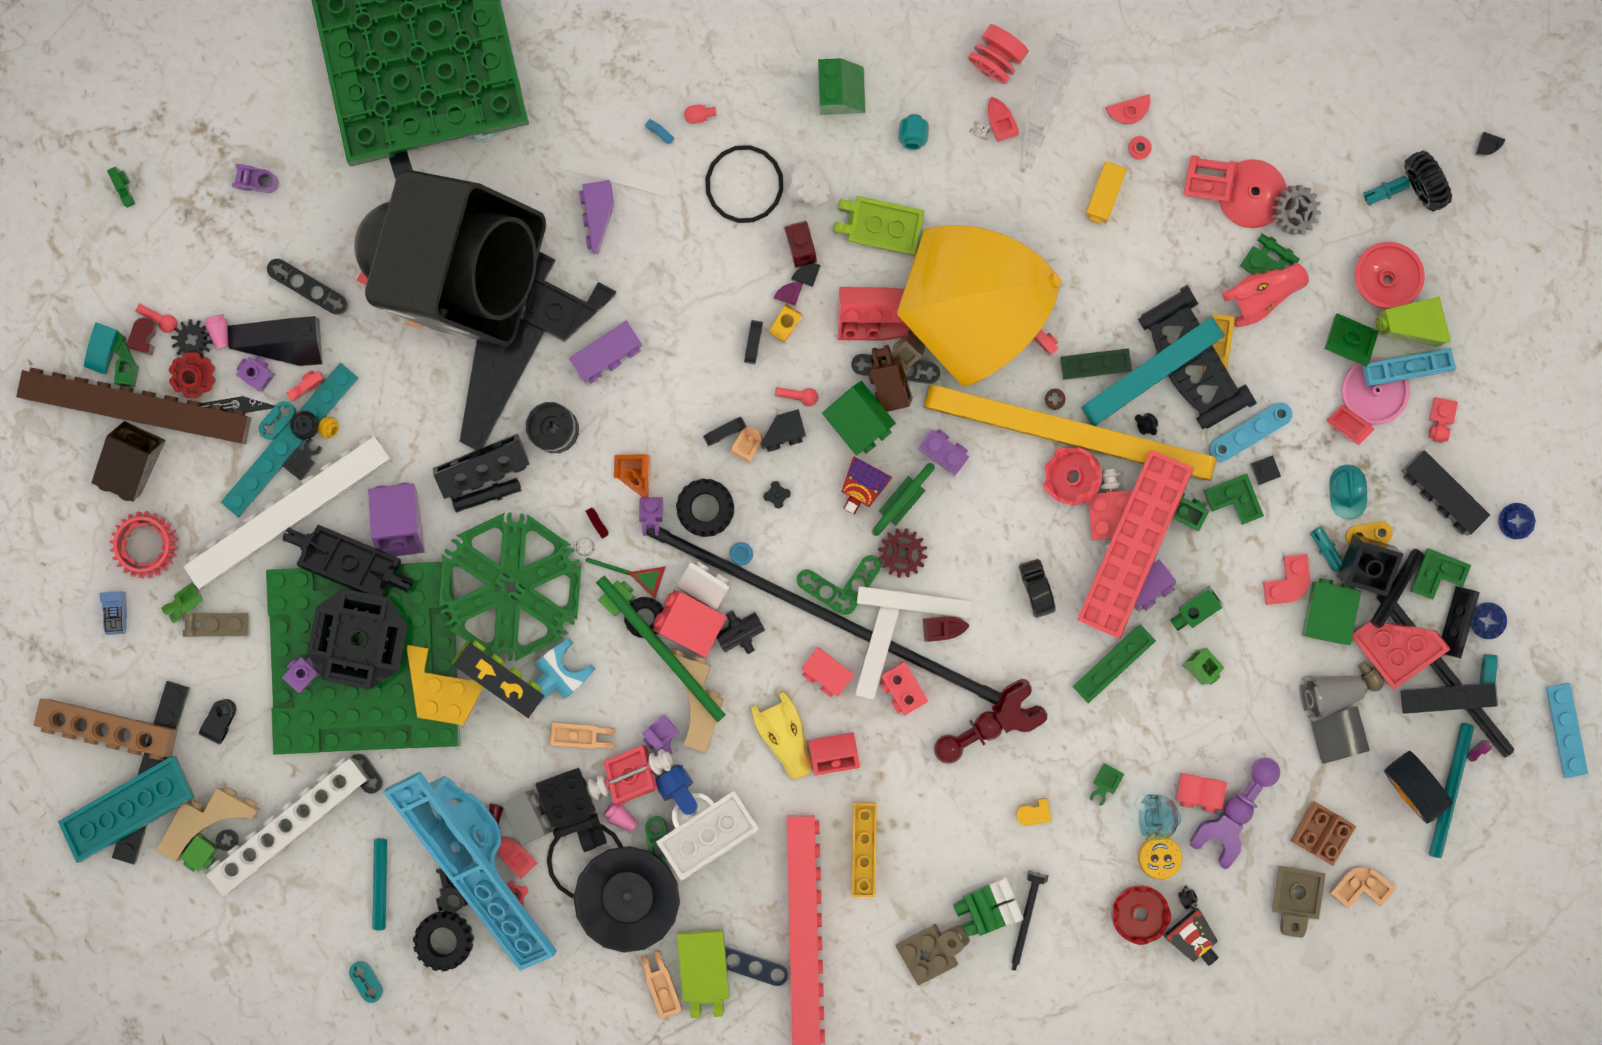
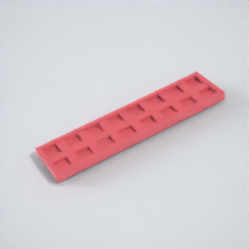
(1135, 544)

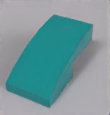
(100, 347)

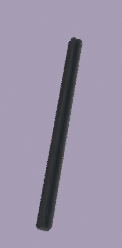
(1450, 678)

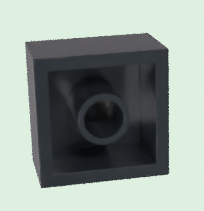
(1370, 565)

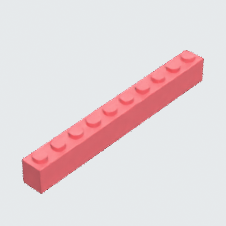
(803, 930)

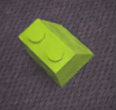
(1415, 322)

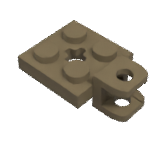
(1300, 909)
(942, 947)

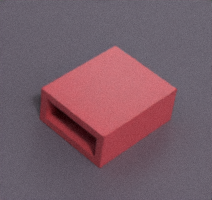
(689, 623)

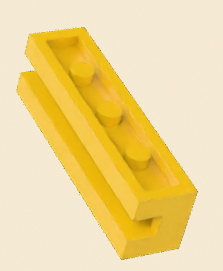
(864, 849)

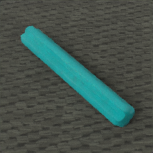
(379, 884)

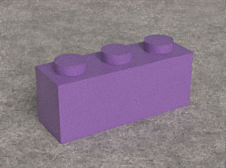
(606, 352)

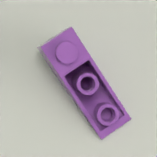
(599, 208)

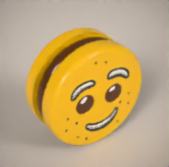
(1160, 858)

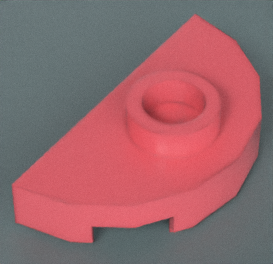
(1129, 111)

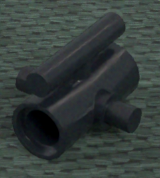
(740, 632)

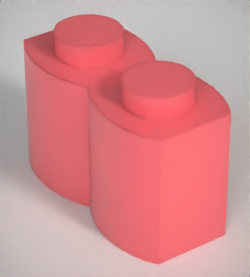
(1200, 791)

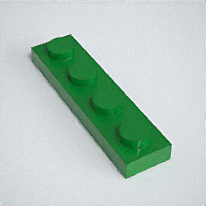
(1114, 663)

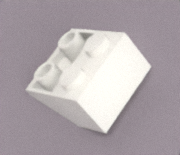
(703, 585)

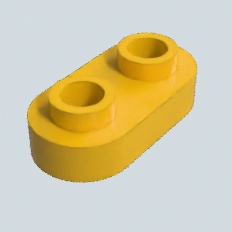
(1370, 531)

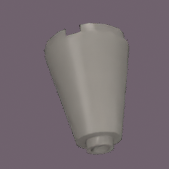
(1330, 694)

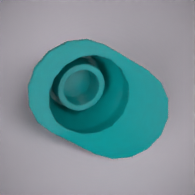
(1348, 492)

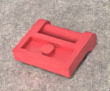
(1210, 186)

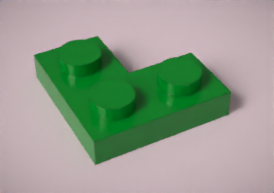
(1235, 492)
(1437, 567)

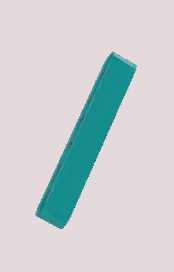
(1153, 371)

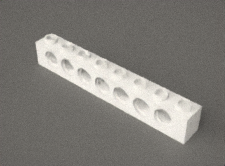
(227, 882)

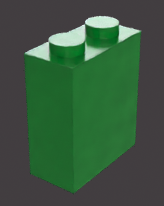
(859, 419)
(1331, 612)

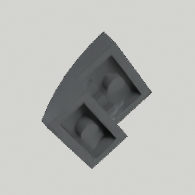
(1340, 735)

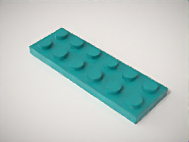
(126, 809)

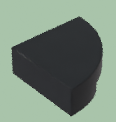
(1489, 144)
(806, 274)

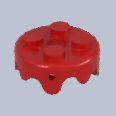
(1152, 926)

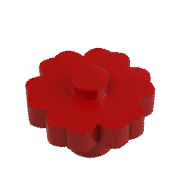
(192, 374)

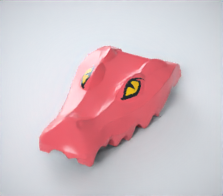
(1262, 293)

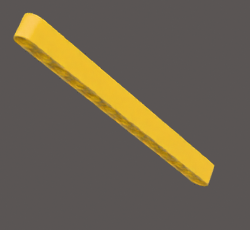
(1061, 429)

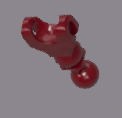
(989, 725)

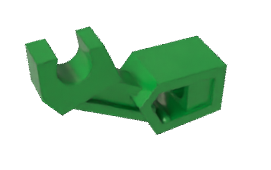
(125, 355)

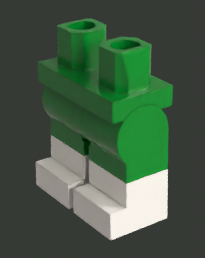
(983, 914)

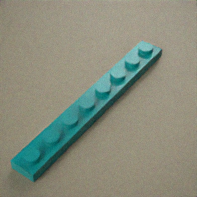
(286, 442)

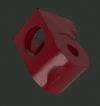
(140, 336)

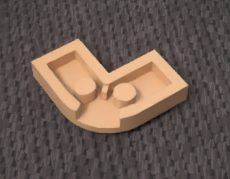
(1361, 880)

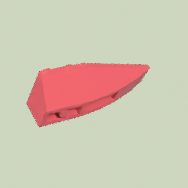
(870, 314)

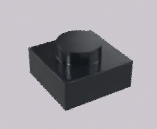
(1265, 470)

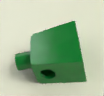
(1204, 601)

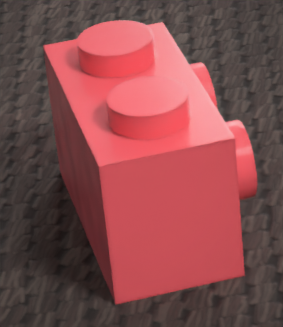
(827, 672)
(903, 688)
(835, 752)

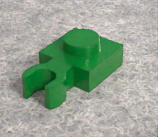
(120, 181)
(1106, 780)

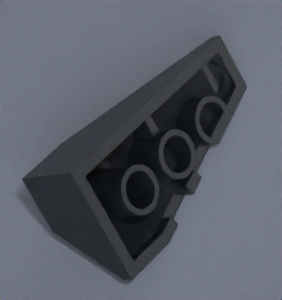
(283, 340)

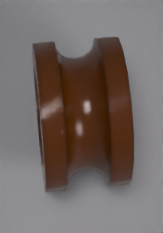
(1050, 404)

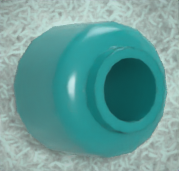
(913, 132)

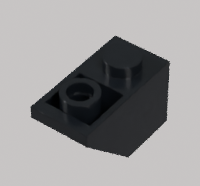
(784, 429)

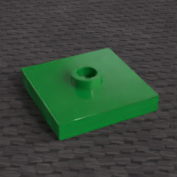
(1351, 339)

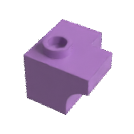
(660, 734)

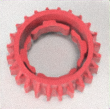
(120, 549)

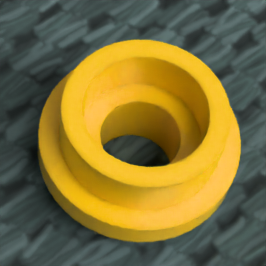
(328, 427)

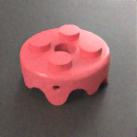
(1062, 466)

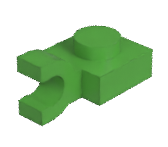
(184, 601)

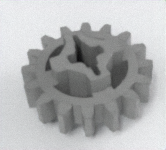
(1293, 207)

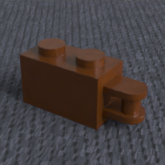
(889, 380)

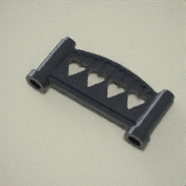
(1228, 398)

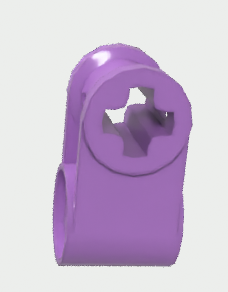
(251, 178)

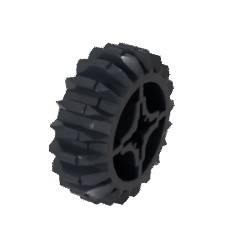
(1428, 180)

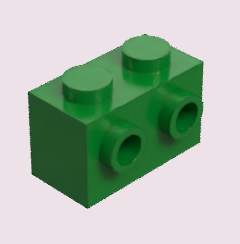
(1191, 513)

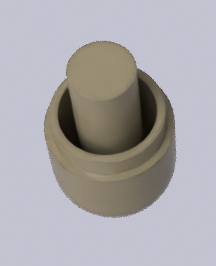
(1371, 676)

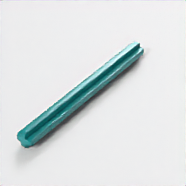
(1452, 789)

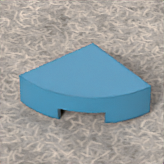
(660, 131)

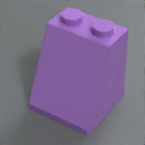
(396, 519)

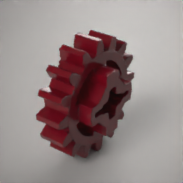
(889, 562)

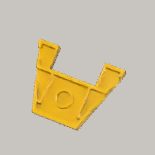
(440, 696)

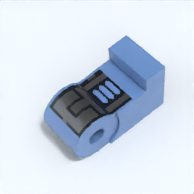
(114, 612)

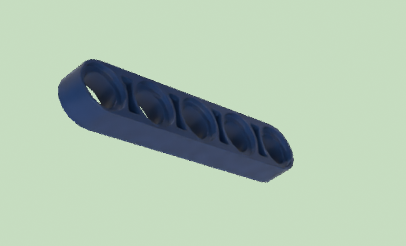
(767, 967)

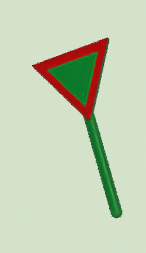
(648, 578)

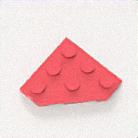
(1399, 649)

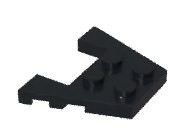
(557, 310)

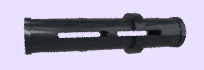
(486, 495)

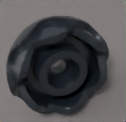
(311, 425)

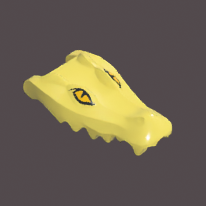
(784, 734)

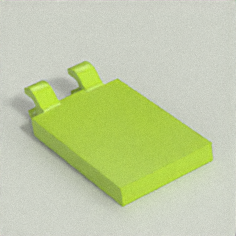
(881, 225)
(703, 970)

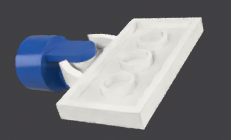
(701, 827)

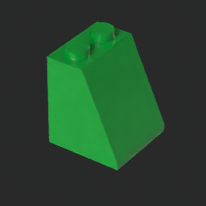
(840, 87)

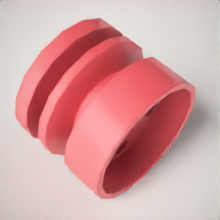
(1000, 50)

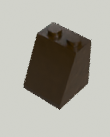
(127, 461)

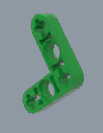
(847, 592)

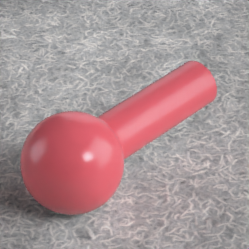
(166, 323)
(808, 396)

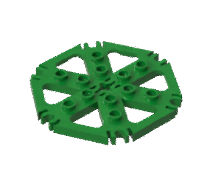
(512, 565)

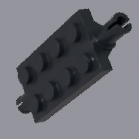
(348, 561)

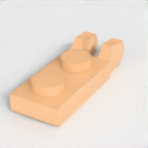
(579, 736)
(661, 987)

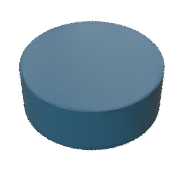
(741, 553)

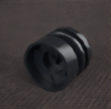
(543, 418)

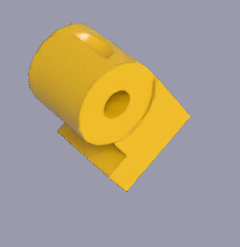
(785, 323)
(1032, 815)

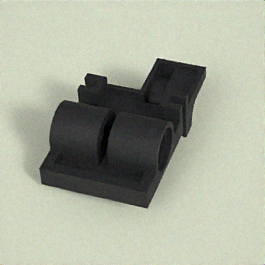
(570, 808)

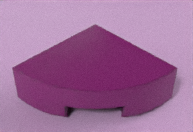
(789, 293)
(1482, 747)

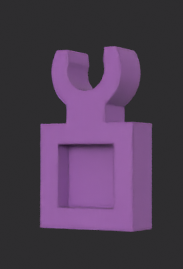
(651, 513)

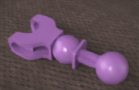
(1238, 811)

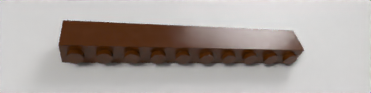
(134, 407)

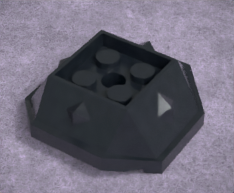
(332, 642)

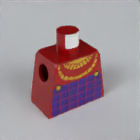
(863, 485)

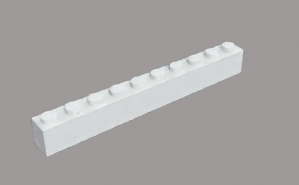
(288, 512)

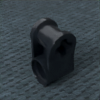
(217, 725)

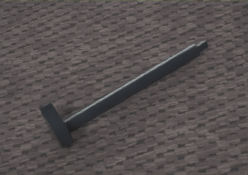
(1036, 879)

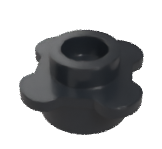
(1147, 424)
(776, 488)
(1188, 898)

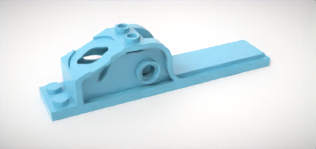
(478, 881)

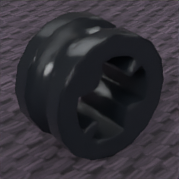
(220, 837)

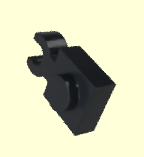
(300, 461)

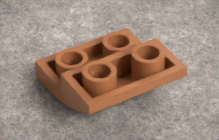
(1323, 833)

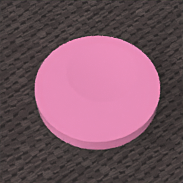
(1374, 403)

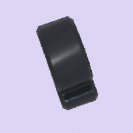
(1037, 588)

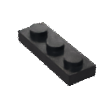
(1459, 620)

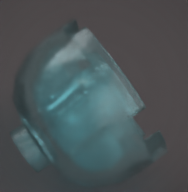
(1159, 817)

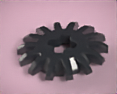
(194, 330)

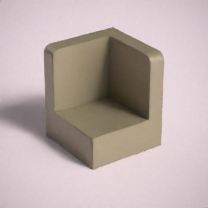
(909, 349)

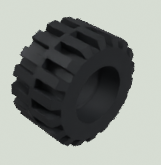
(698, 488)
(425, 950)

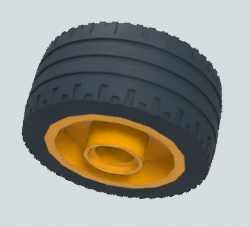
(1418, 787)

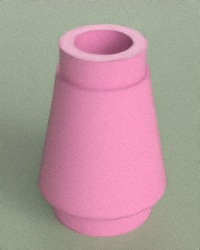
(217, 330)
(620, 817)

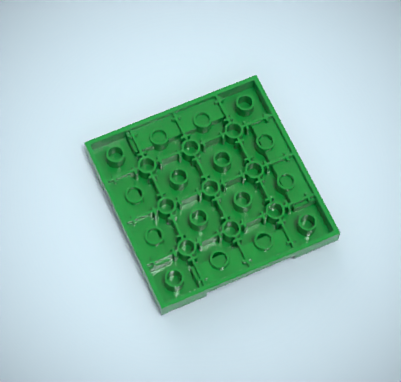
(417, 72)
(351, 717)

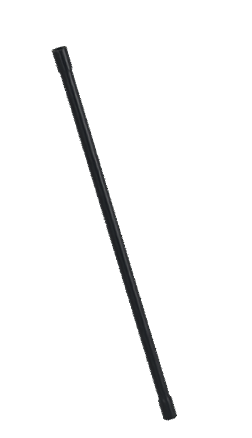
(983, 691)

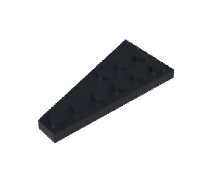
(493, 380)

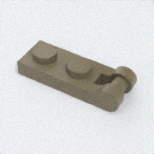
(216, 624)

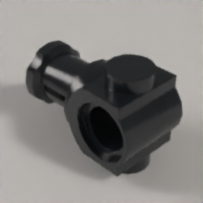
(445, 891)

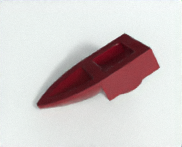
(943, 628)

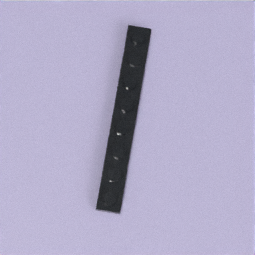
(167, 715)

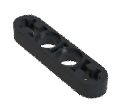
(308, 285)
(923, 378)

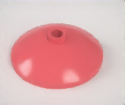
(1246, 208)
(1396, 263)

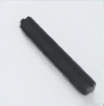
(1397, 588)

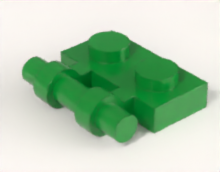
(1259, 262)

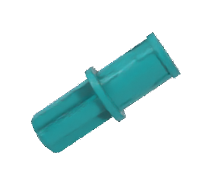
(1386, 190)
(1326, 548)

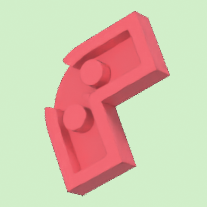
(1294, 586)

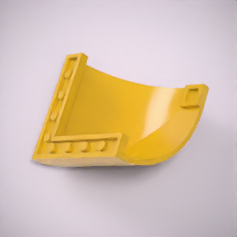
(976, 298)

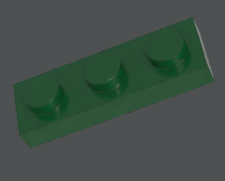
(1095, 364)

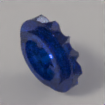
(1509, 529)
(1493, 630)

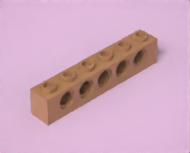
(48, 719)

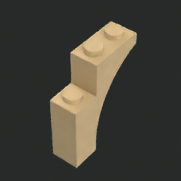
(701, 721)
(192, 819)

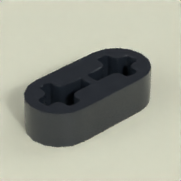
(753, 342)
(724, 431)
(372, 773)

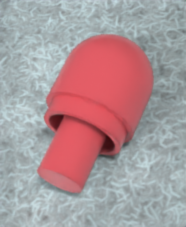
(698, 113)

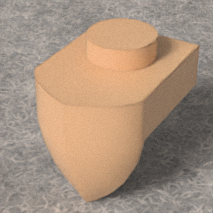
(746, 444)

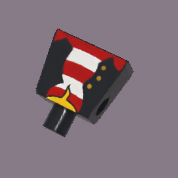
(1193, 937)

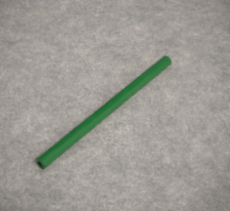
(660, 648)

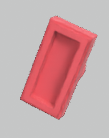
(1350, 425)

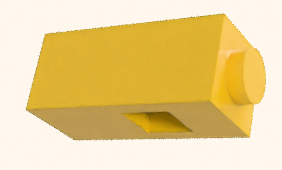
(1105, 193)

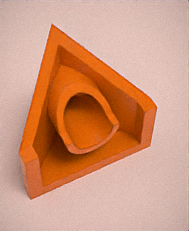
(634, 472)

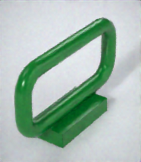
(902, 500)

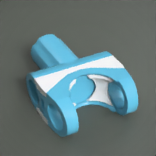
(556, 675)

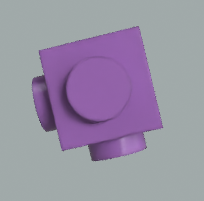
(255, 373)
(301, 674)

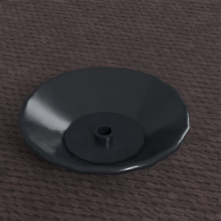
(622, 923)

